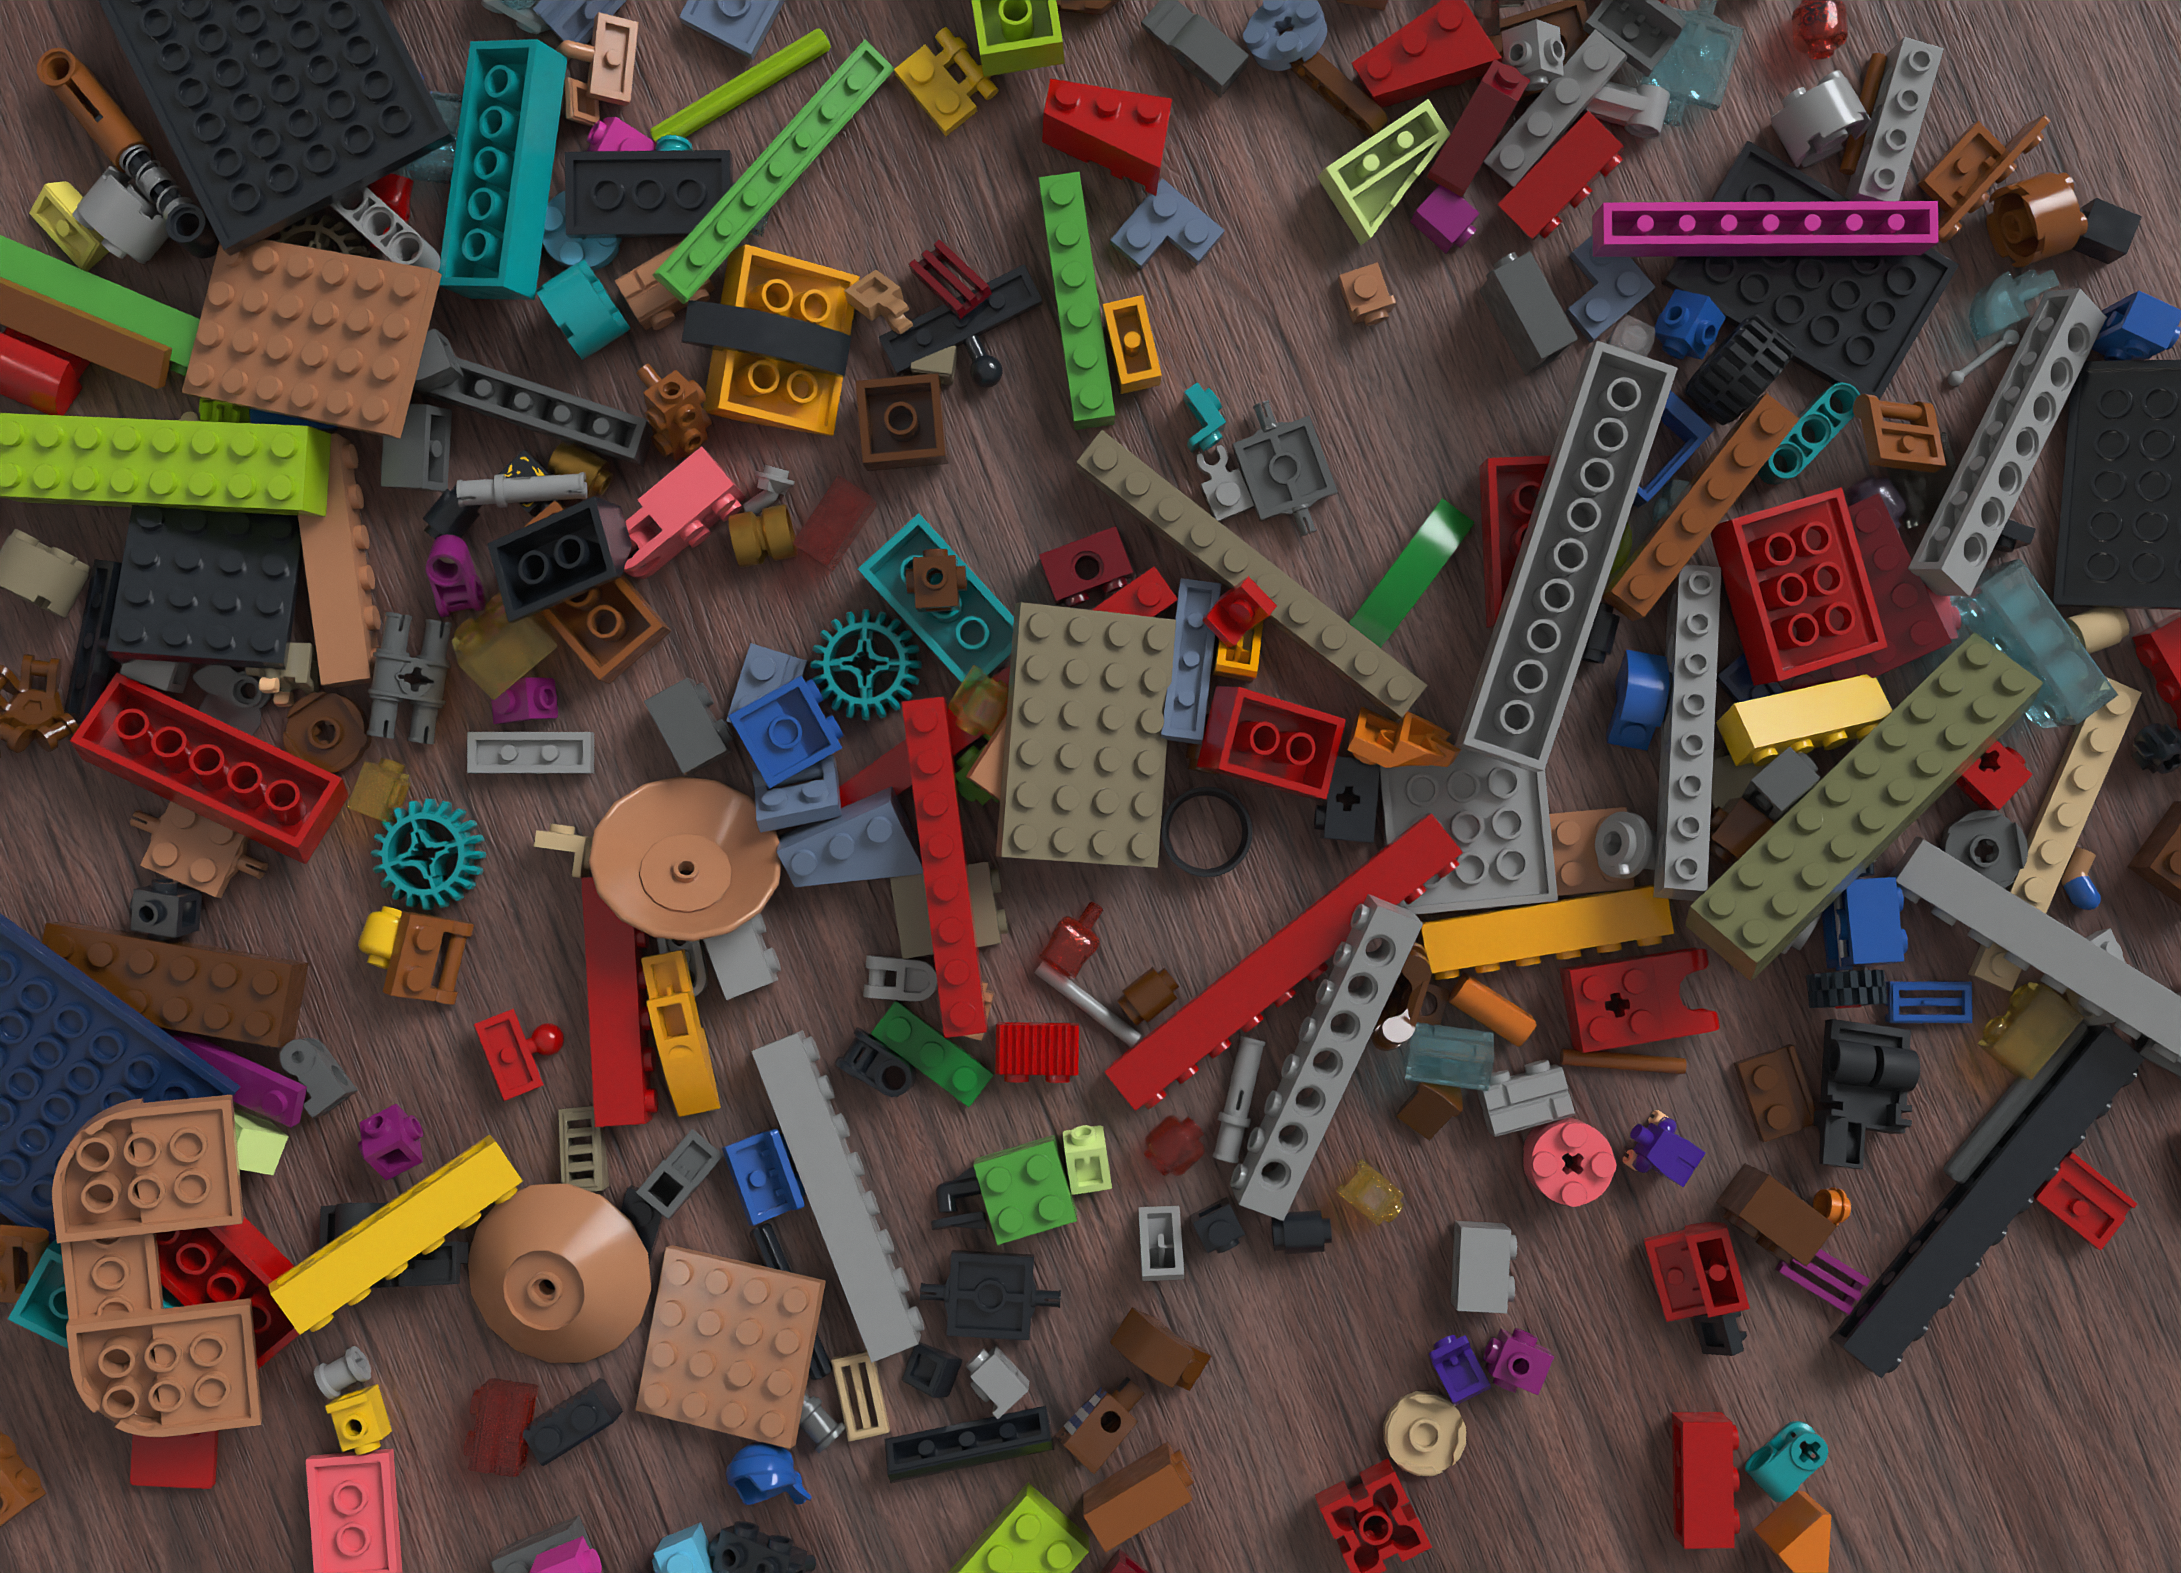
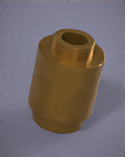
(574, 460)

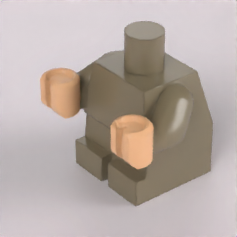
(300, 673)

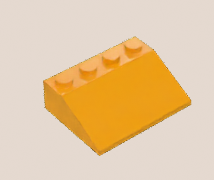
(768, 389)

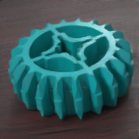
(866, 629)
(422, 837)

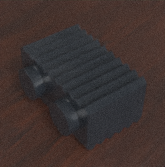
(572, 1422)

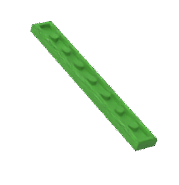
(773, 172)

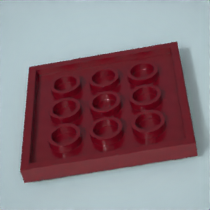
(1901, 599)

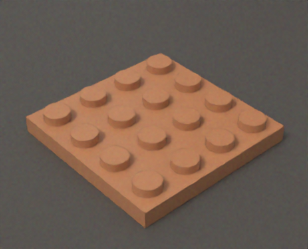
(730, 1346)

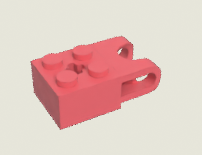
(680, 512)

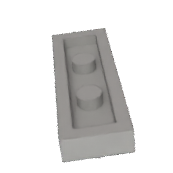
(530, 752)

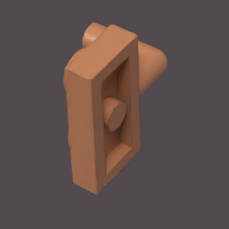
(609, 58)

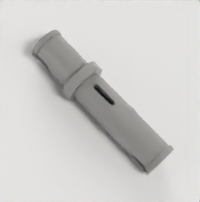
(521, 489)
(1238, 1100)

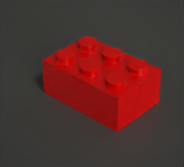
(1271, 742)

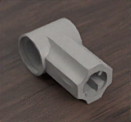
(1637, 109)

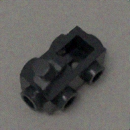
(748, 1550)

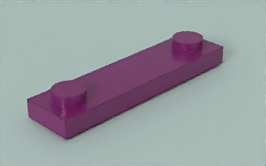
(260, 1087)

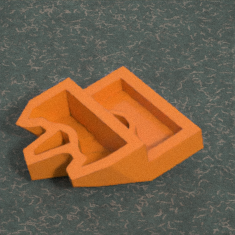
(1405, 743)

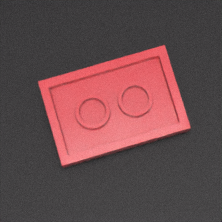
(354, 1512)

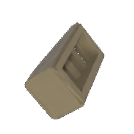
(568, 1150)

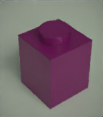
(1446, 219)

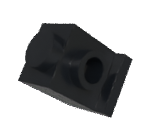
(1218, 1226)

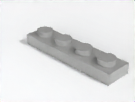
(1556, 108)

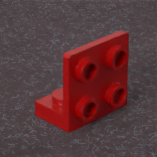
(175, 1460)

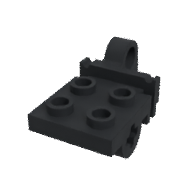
(1867, 1084)
(434, 1268)

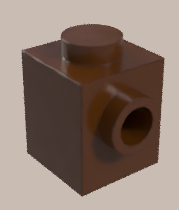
(1736, 829)

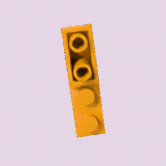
(679, 1033)

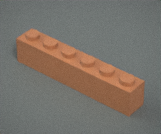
(340, 577)

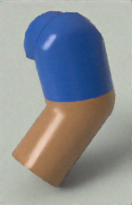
(2077, 882)

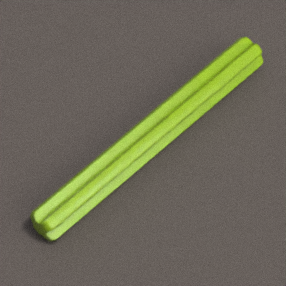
(744, 86)

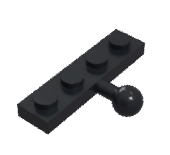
(941, 328)
(92, 660)

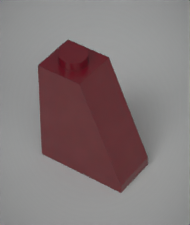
(1478, 127)

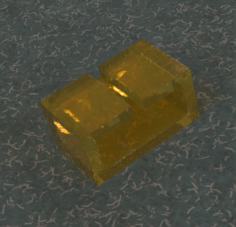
(2030, 1030)

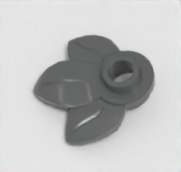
(228, 698)

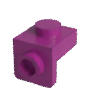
(526, 701)

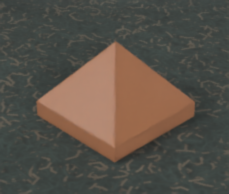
(578, 106)

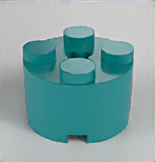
(582, 309)

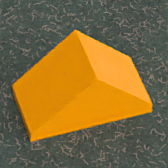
(1242, 659)

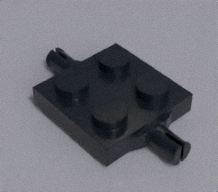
(990, 1295)

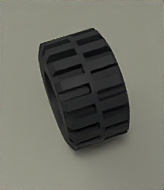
(1740, 369)

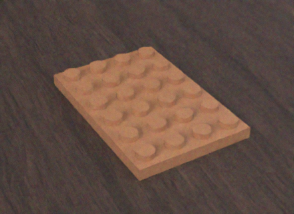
(313, 335)

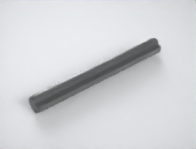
(2007, 1112)

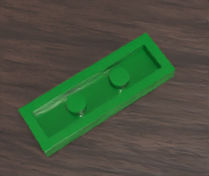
(932, 1053)

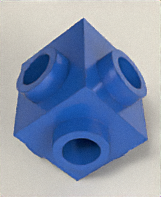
(1688, 325)

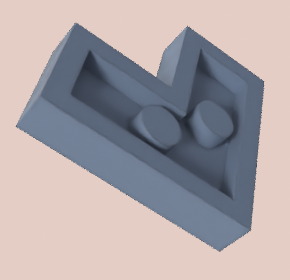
(1166, 218)
(1616, 290)

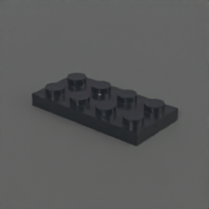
(643, 191)

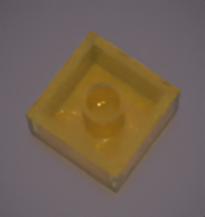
(501, 651)

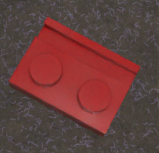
(2084, 1201)

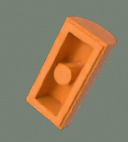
(1492, 1010)

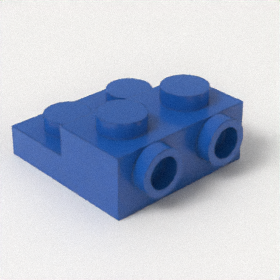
(787, 730)

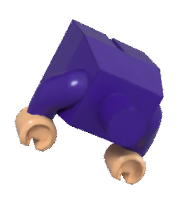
(1663, 1150)

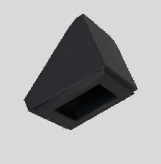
(932, 1370)

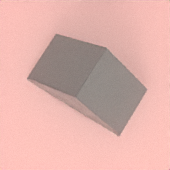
(1161, 1243)

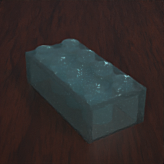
(2025, 625)

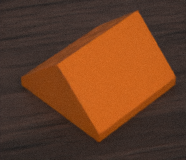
(1799, 1534)

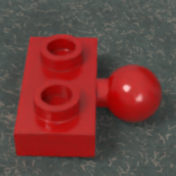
(511, 1054)

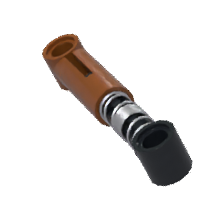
(126, 149)

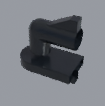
(946, 1193)

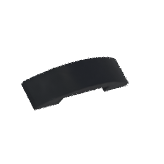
(766, 336)

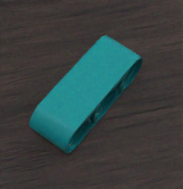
(1825, 425)

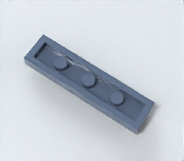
(1191, 663)

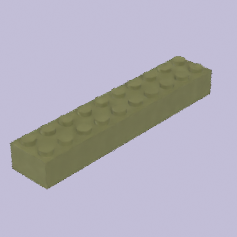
(1862, 806)

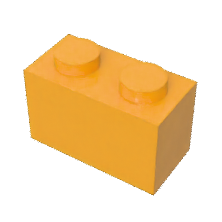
(1131, 344)

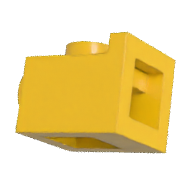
(366, 1407)

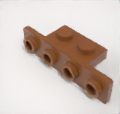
(1971, 168)

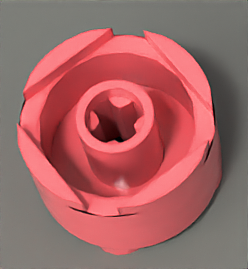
(1591, 1156)

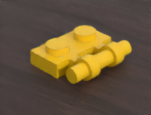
(937, 90)

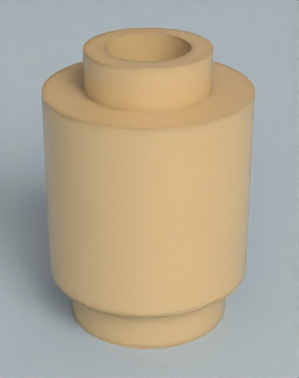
(2099, 627)

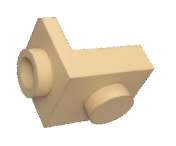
(563, 838)

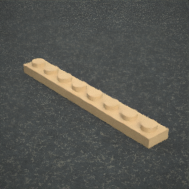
(2062, 820)

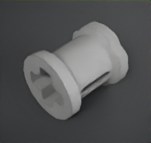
(342, 1372)

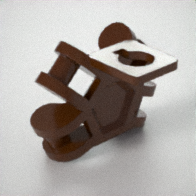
(33, 712)
(1403, 1012)

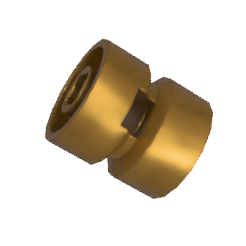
(762, 535)

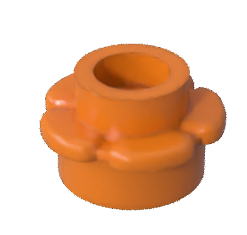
(1832, 1204)

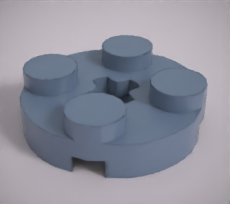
(1277, 51)

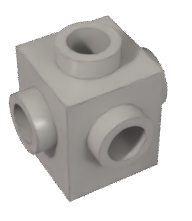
(1535, 52)

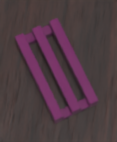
(1852, 1292)

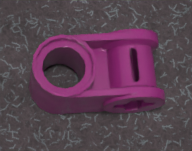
(453, 584)

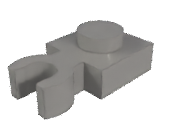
(1225, 490)

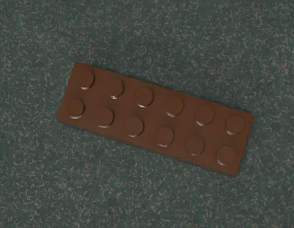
(188, 982)

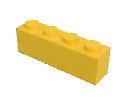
(1803, 719)

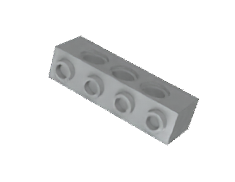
(1895, 122)

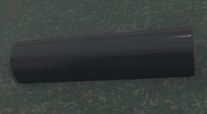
(968, 1444)

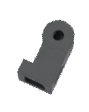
(319, 1072)

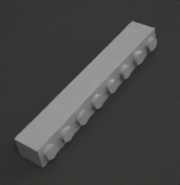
(2042, 942)
(838, 1196)

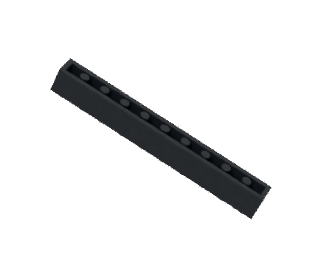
(1981, 1208)

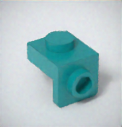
(1205, 408)

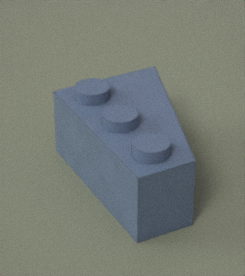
(863, 844)

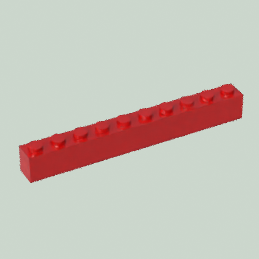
(1278, 965)

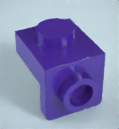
(1458, 1369)

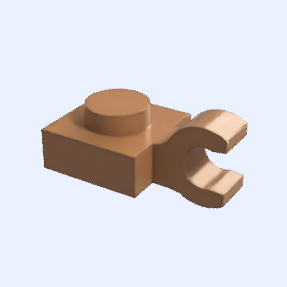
(879, 296)

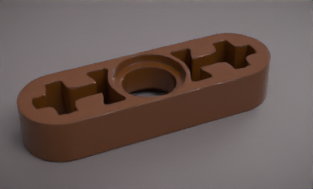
(1341, 94)

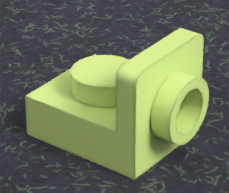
(1086, 1159)

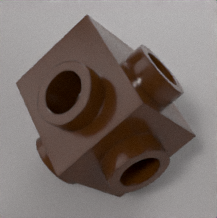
(940, 596)

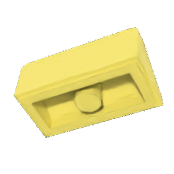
(54, 214)

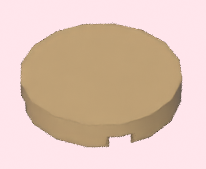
(1424, 1433)

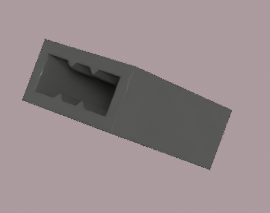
(1527, 312)

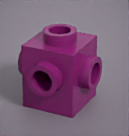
(391, 1141)
(1517, 1361)

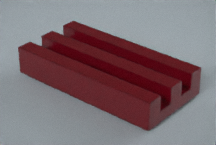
(932, 259)

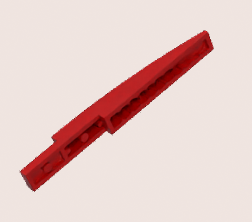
(1143, 597)

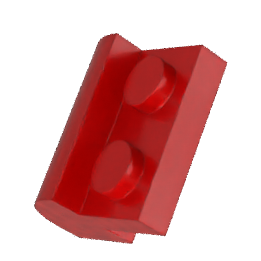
(38, 373)
(1696, 1271)

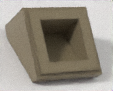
(941, 362)

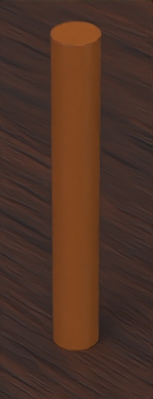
(1867, 98)
(1623, 1061)

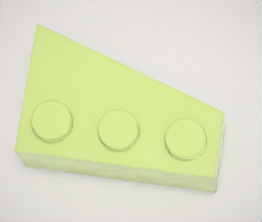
(1381, 169)

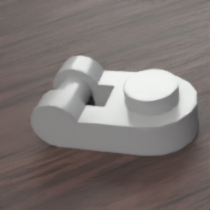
(914, 980)

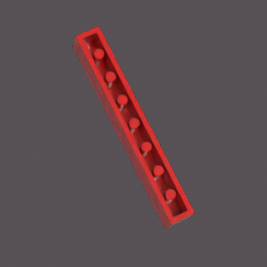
(945, 867)

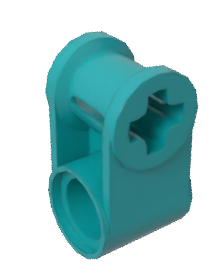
(1782, 1464)

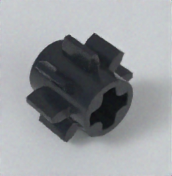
(2158, 748)

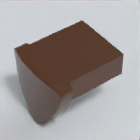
(1431, 1108)

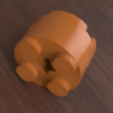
(2035, 218)

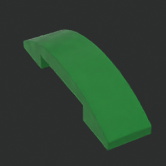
(1411, 573)

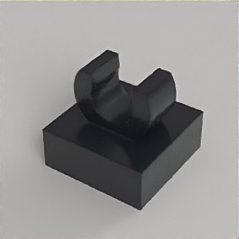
(1720, 1334)

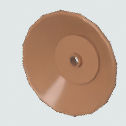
(679, 828)
(578, 1246)

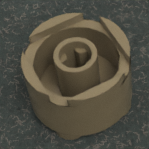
(41, 573)

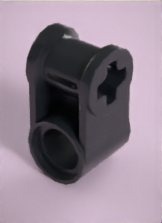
(874, 1064)

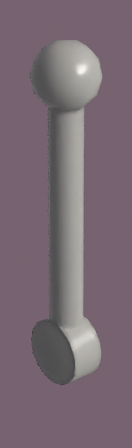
(2007, 339)

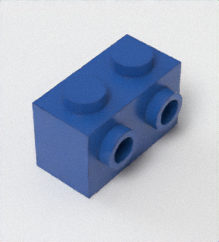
(2137, 328)

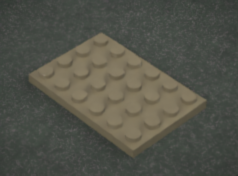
(1085, 736)

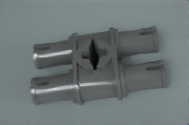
(389, 690)

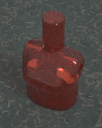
(1072, 942)

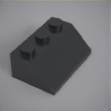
(560, 557)

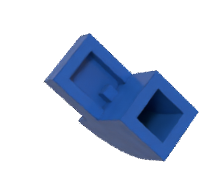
(1641, 699)

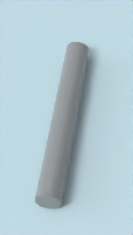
(1088, 1004)

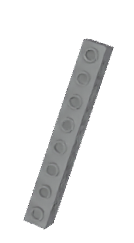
(2007, 443)
(1688, 735)
(1275, 1190)

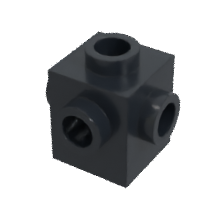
(165, 910)

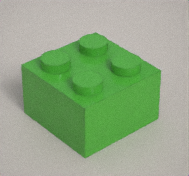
(1025, 1189)

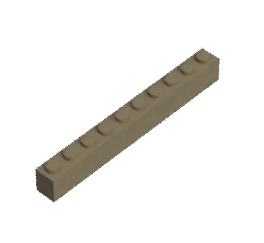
(1233, 560)

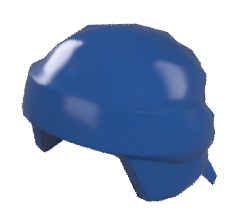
(764, 1472)

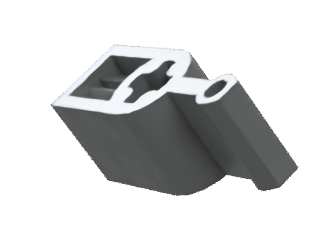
(1196, 45)

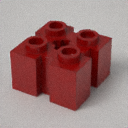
(1380, 1496)

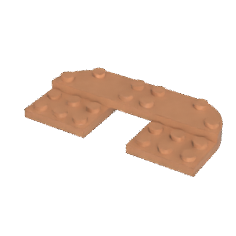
(115, 1188)

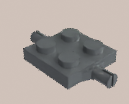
(1284, 468)

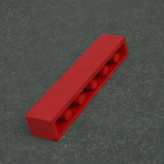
(617, 1016)

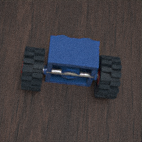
(1859, 931)

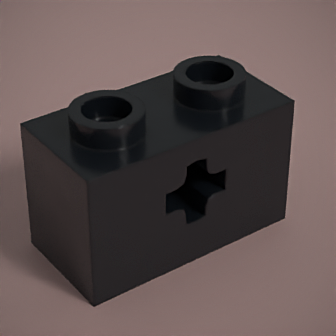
(1359, 820)

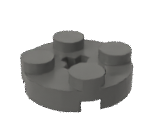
(1996, 830)

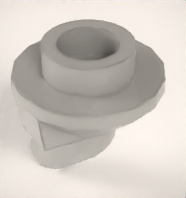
(772, 482)

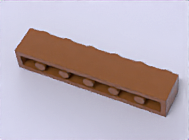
(1699, 507)

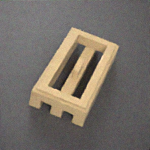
(868, 1430)

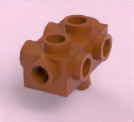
(674, 412)

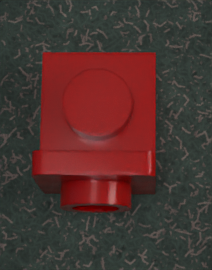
(1238, 611)

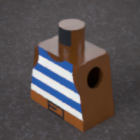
(1094, 1441)

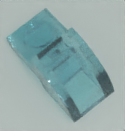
(2003, 299)

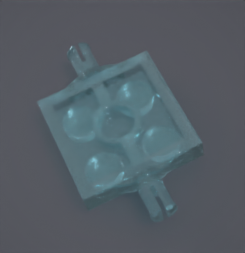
(1698, 62)

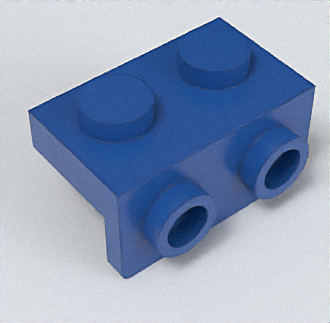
(764, 1176)

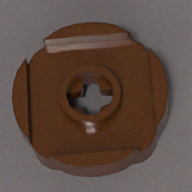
(333, 710)

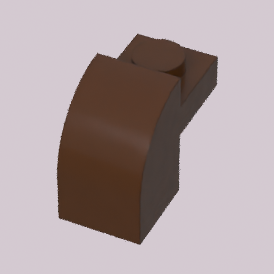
(1159, 1351)

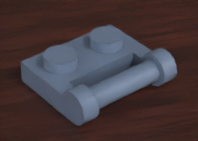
(801, 802)

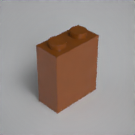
(1138, 1496)

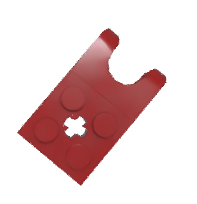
(1646, 996)

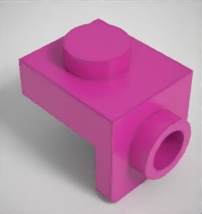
(616, 135)

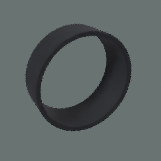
(1245, 823)

